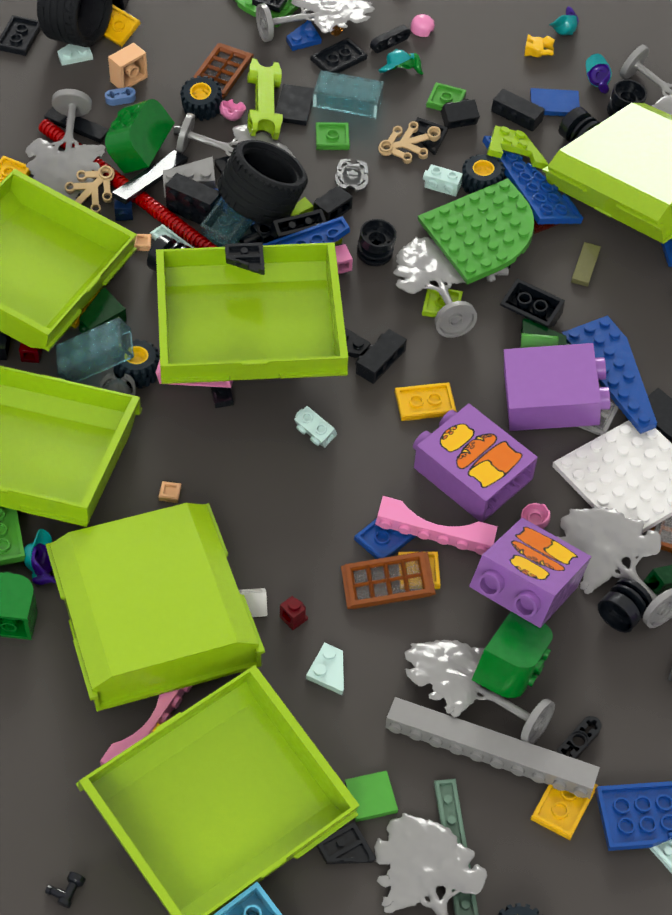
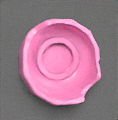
(422, 25)
(231, 110)
(537, 514)

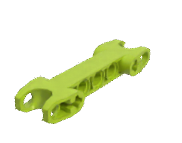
(264, 115)

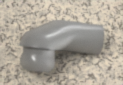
(504, 272)

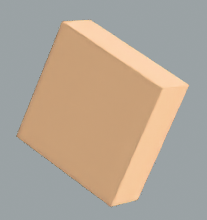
(143, 242)
(170, 492)

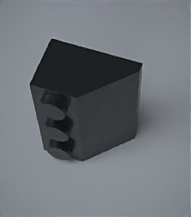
(533, 303)

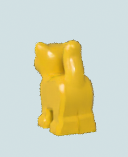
(536, 45)

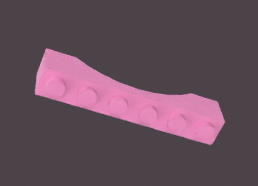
(397, 516)
(165, 705)

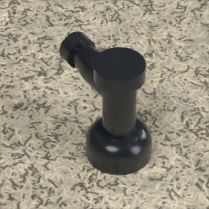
(75, 880)

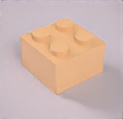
(128, 66)

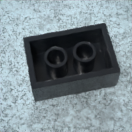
(190, 198)

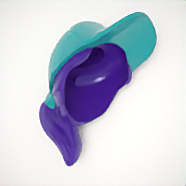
(566, 23)
(598, 72)
(38, 560)

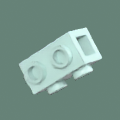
(442, 180)
(316, 427)

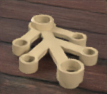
(407, 142)
(91, 188)

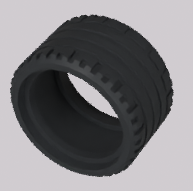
(74, 20)
(262, 181)

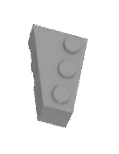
(200, 171)

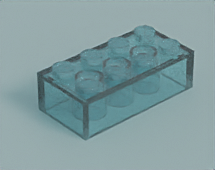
(348, 94)
(224, 225)
(94, 351)

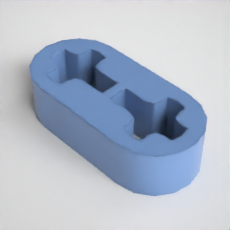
(120, 96)

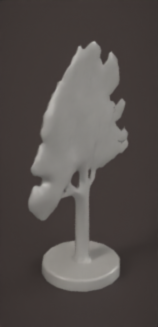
(326, 15)
(635, 63)
(240, 132)
(58, 167)
(425, 262)
(609, 539)
(450, 671)
(420, 860)

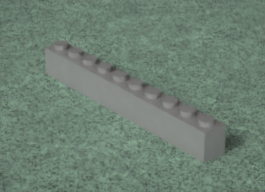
(492, 748)

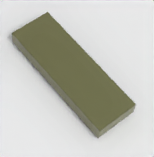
(586, 264)

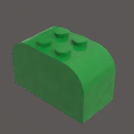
(138, 135)
(17, 606)
(514, 657)

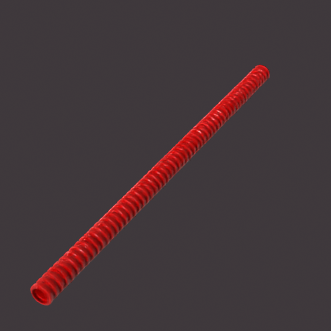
(144, 200)

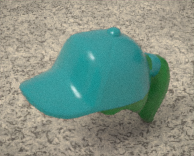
(402, 59)

